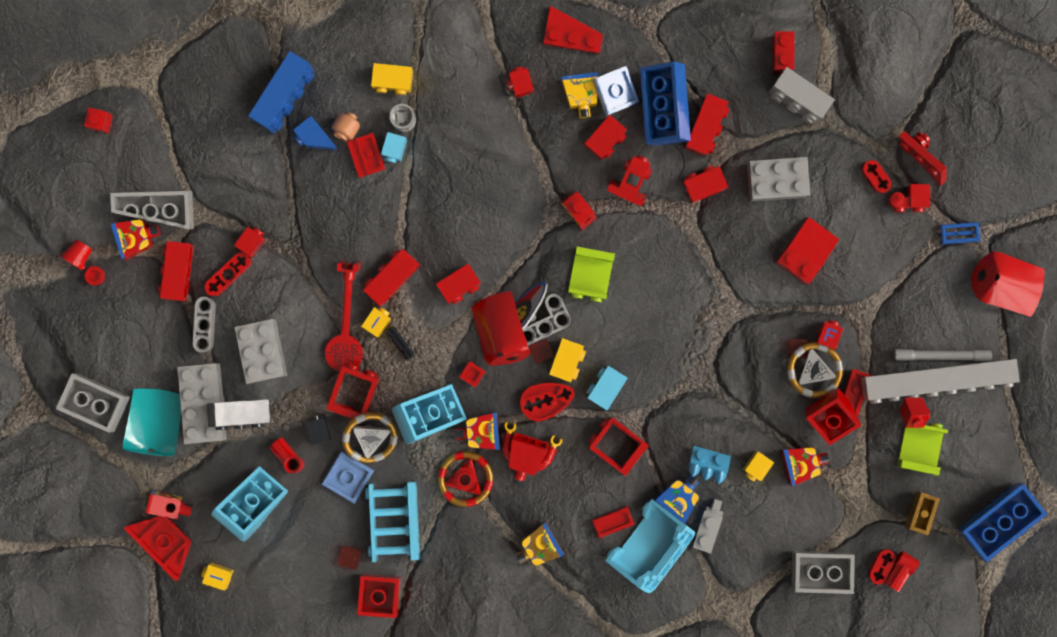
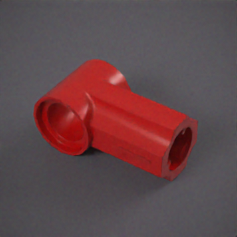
(286, 454)
(903, 567)

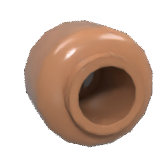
(345, 126)

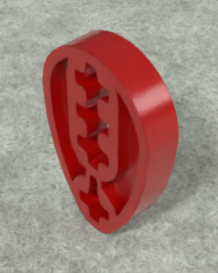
(540, 390)

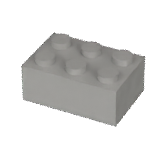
(801, 96)
(778, 179)
(260, 351)
(92, 402)
(823, 572)

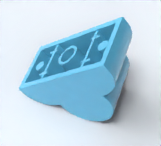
(428, 414)
(249, 504)

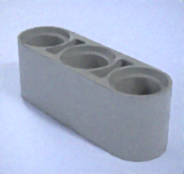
(199, 316)

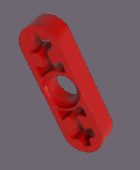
(220, 287)

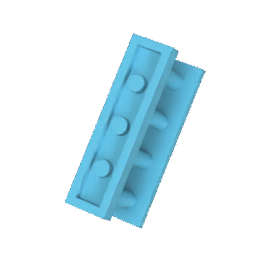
(409, 510)

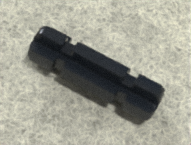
(400, 343)

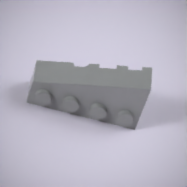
(164, 207)

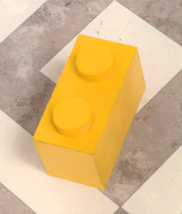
(392, 78)
(567, 360)

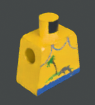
(581, 92)

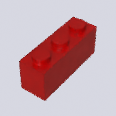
(707, 125)
(176, 271)
(391, 277)

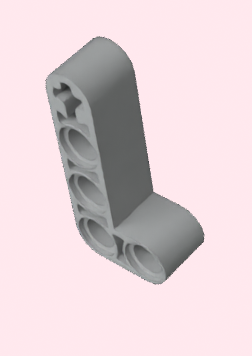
(551, 320)

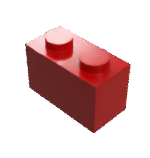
(783, 51)
(605, 138)
(704, 184)
(459, 284)

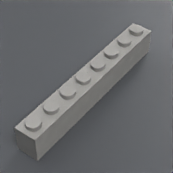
(940, 379)

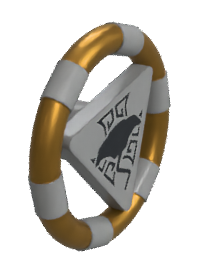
(814, 370)
(370, 437)

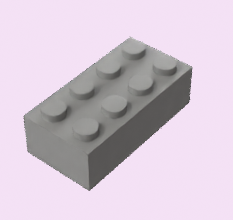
(198, 387)

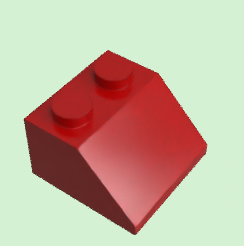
(832, 416)

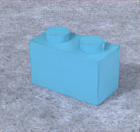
(607, 387)

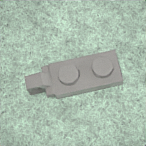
(708, 527)

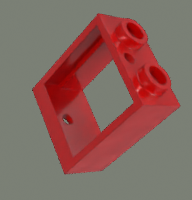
(343, 409)
(632, 459)

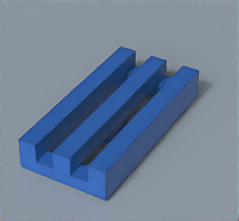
(943, 234)

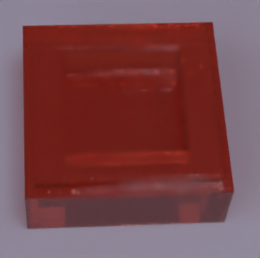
(793, 344)
(541, 351)
(350, 557)

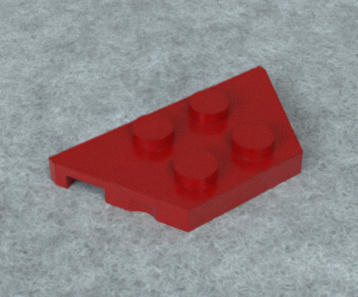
(163, 542)

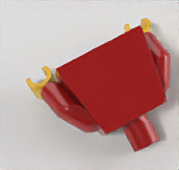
(527, 453)

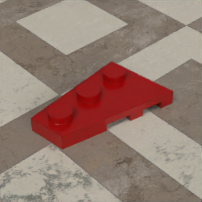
(570, 33)
(923, 157)

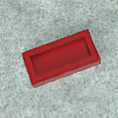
(613, 522)

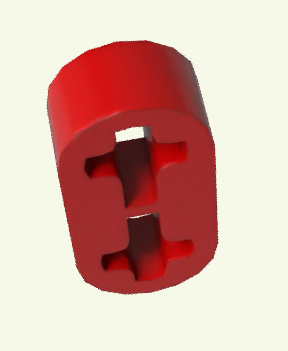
(872, 179)
(886, 568)

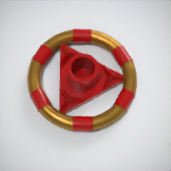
(465, 479)

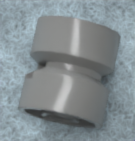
(402, 118)

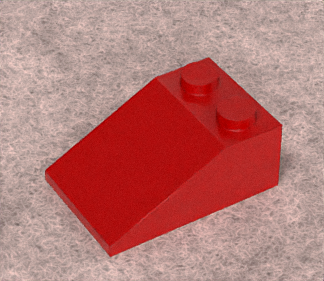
(807, 251)

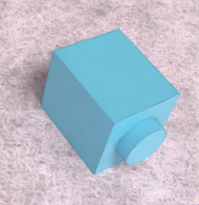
(393, 147)

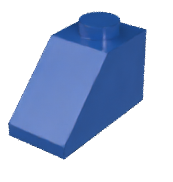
(313, 136)

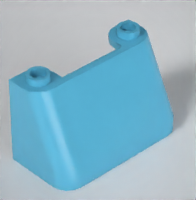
(651, 547)

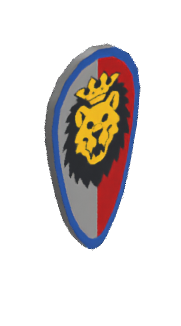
(530, 303)

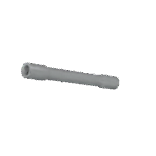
(910, 355)

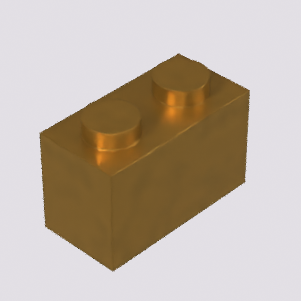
(922, 513)

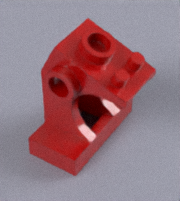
(640, 167)

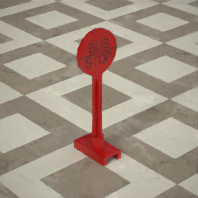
(343, 347)

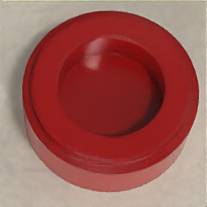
(94, 275)

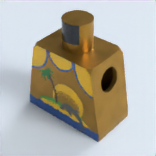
(539, 546)

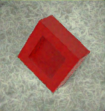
(472, 374)

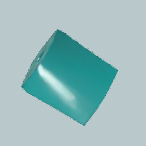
(153, 422)

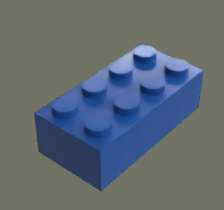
(282, 92)
(665, 103)
(1002, 521)

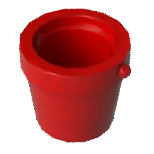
(77, 254)

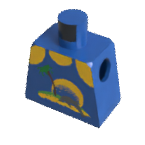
(679, 498)

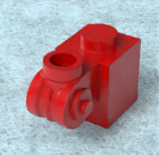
(916, 199)

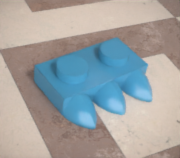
(710, 463)

